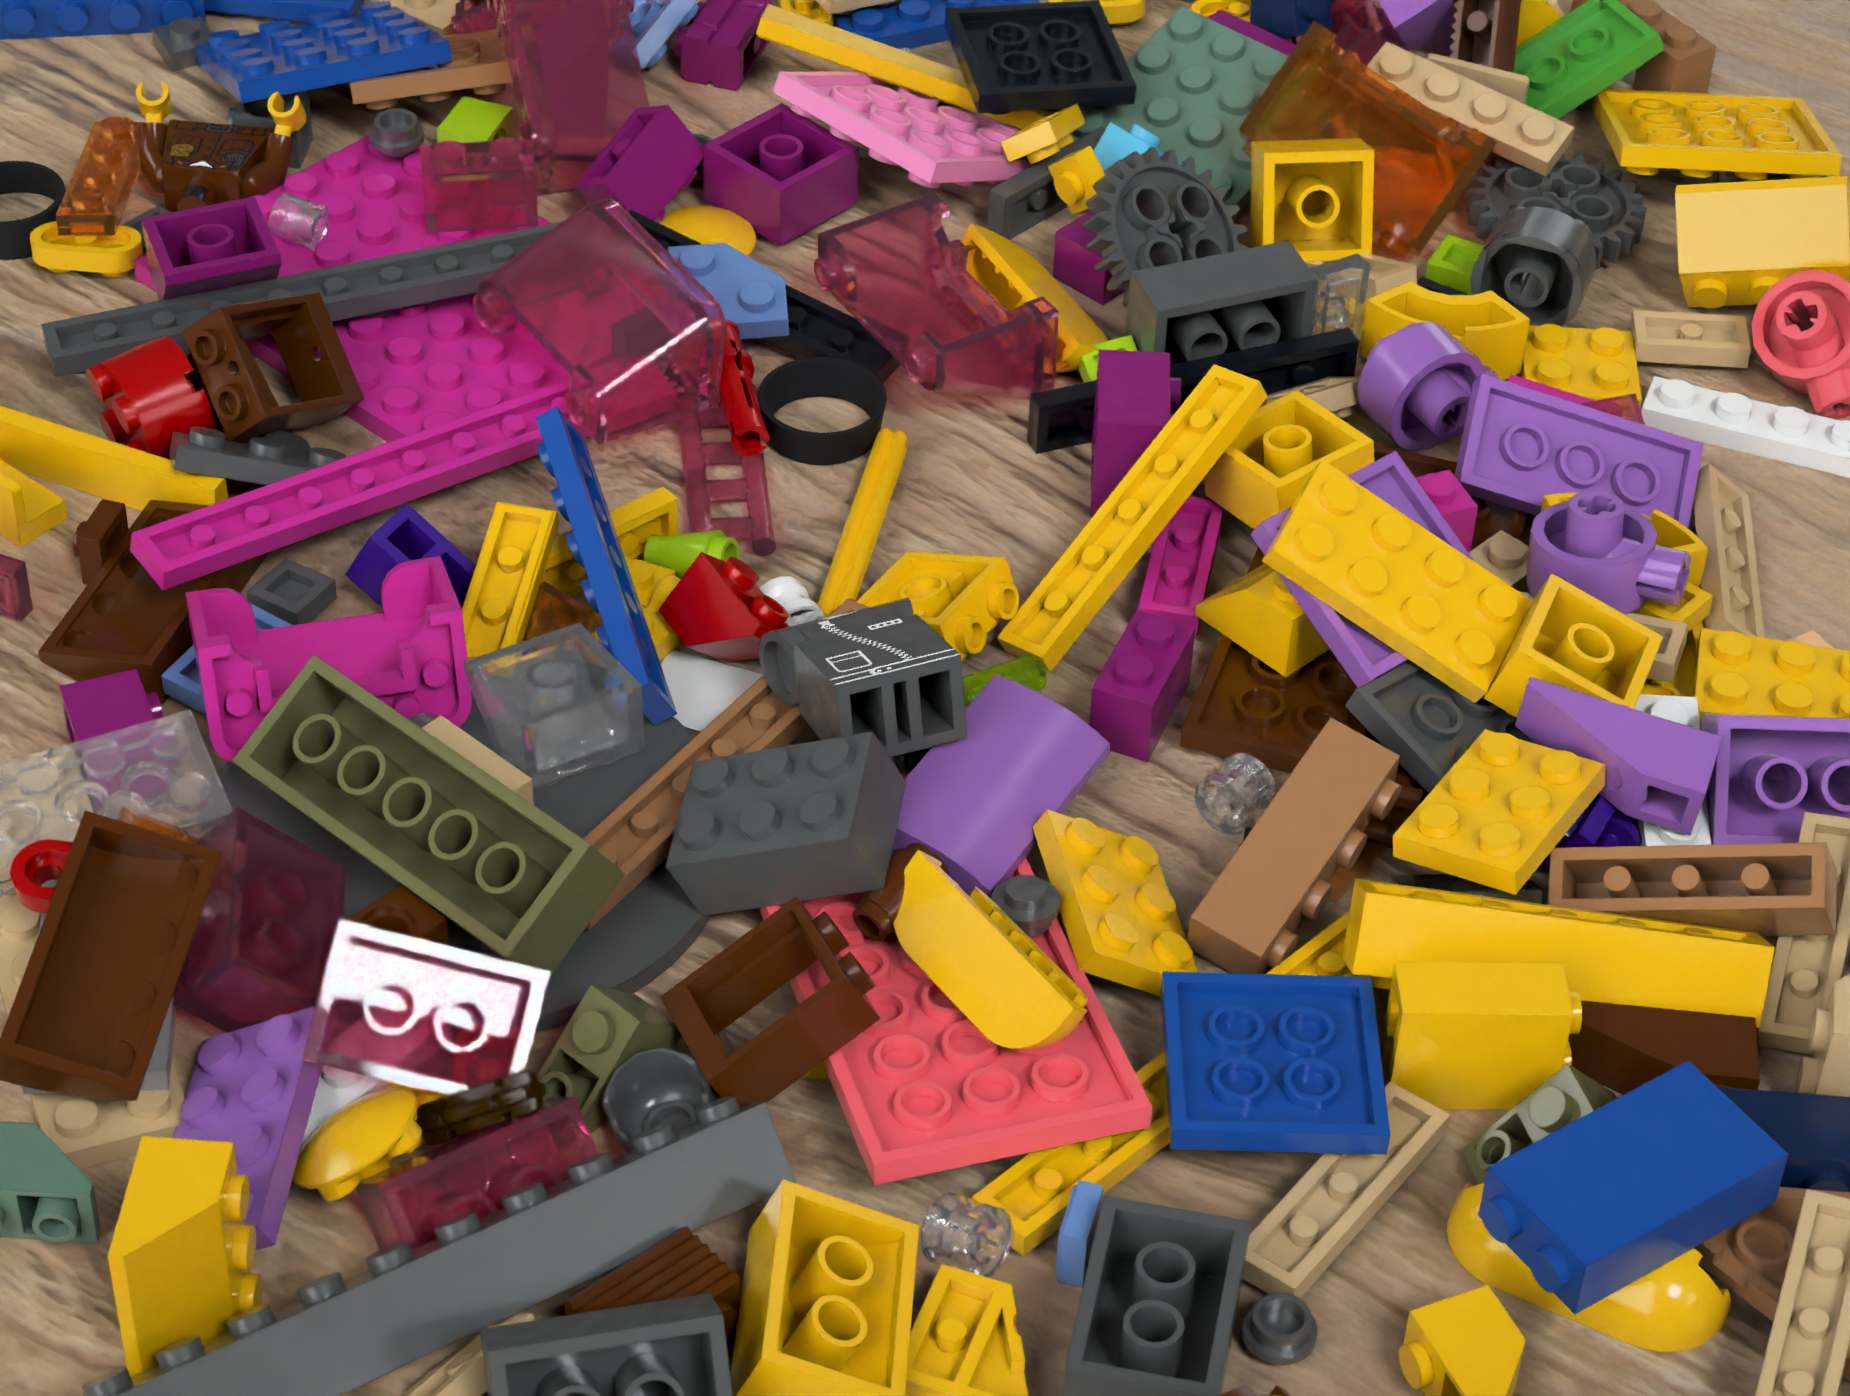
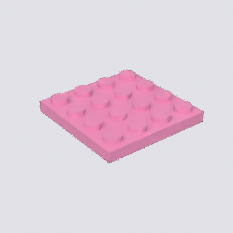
(904, 127)

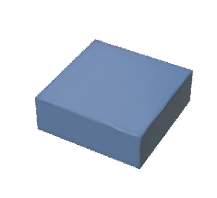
(1078, 1233)

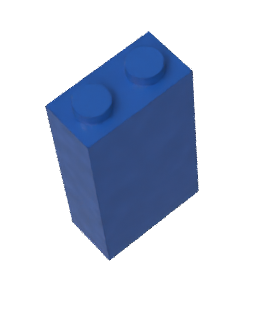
(1631, 1186)

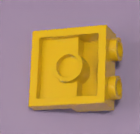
(952, 593)

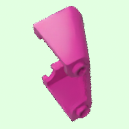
(402, 656)

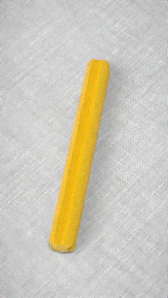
(864, 520)

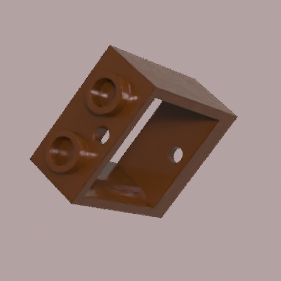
(299, 328)
(750, 973)

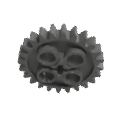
(1571, 187)
(1157, 216)

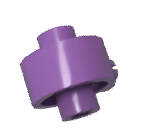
(1419, 385)
(1605, 553)

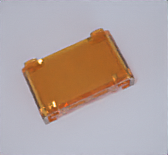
(1418, 155)

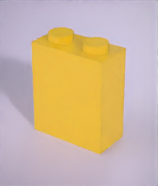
(1477, 1031)

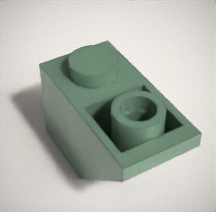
(43, 1189)

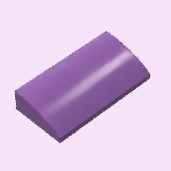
(987, 791)

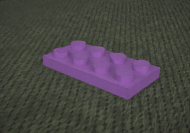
(1537, 445)
(259, 1096)

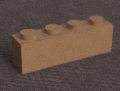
(1294, 851)
(1727, 886)

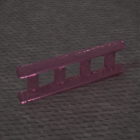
(703, 492)

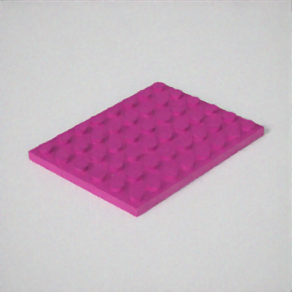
(413, 360)

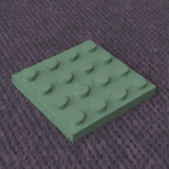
(1194, 94)

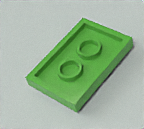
(1584, 55)

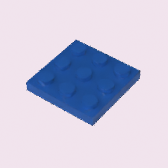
(1273, 1063)

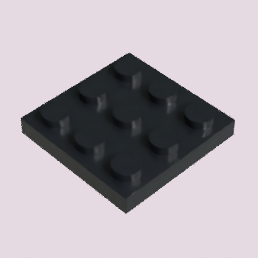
(1039, 56)

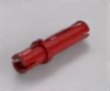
(740, 398)

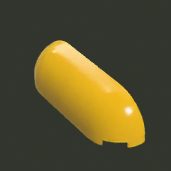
(1018, 277)
(984, 961)
(1660, 1312)

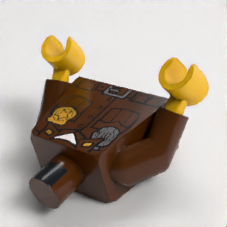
(211, 161)

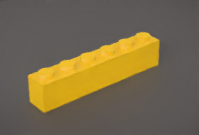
(1602, 952)

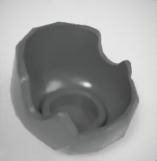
(652, 1091)

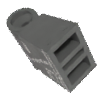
(868, 674)

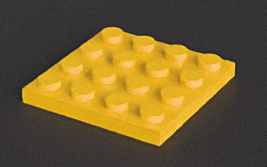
(1715, 134)

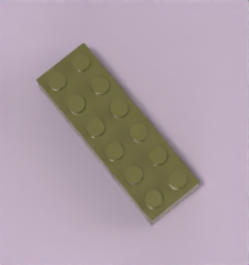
(429, 818)

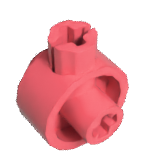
(1805, 338)

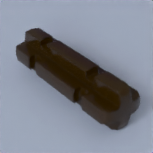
(480, 1107)

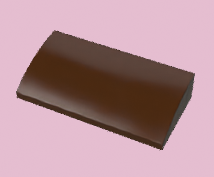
(126, 617)
(106, 961)

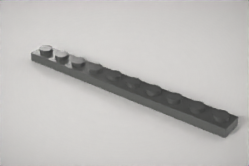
(346, 290)

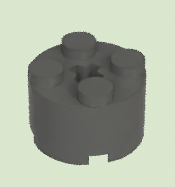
(1537, 264)

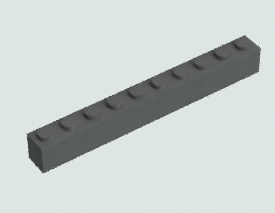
(480, 1268)

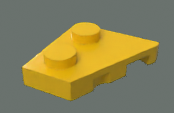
(966, 1339)

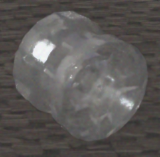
(1235, 793)
(966, 1234)

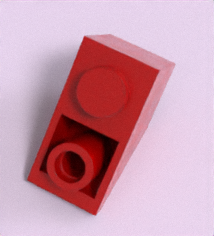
(722, 609)

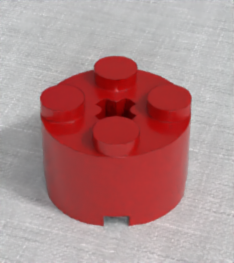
(149, 396)

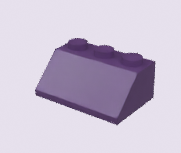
(1773, 773)

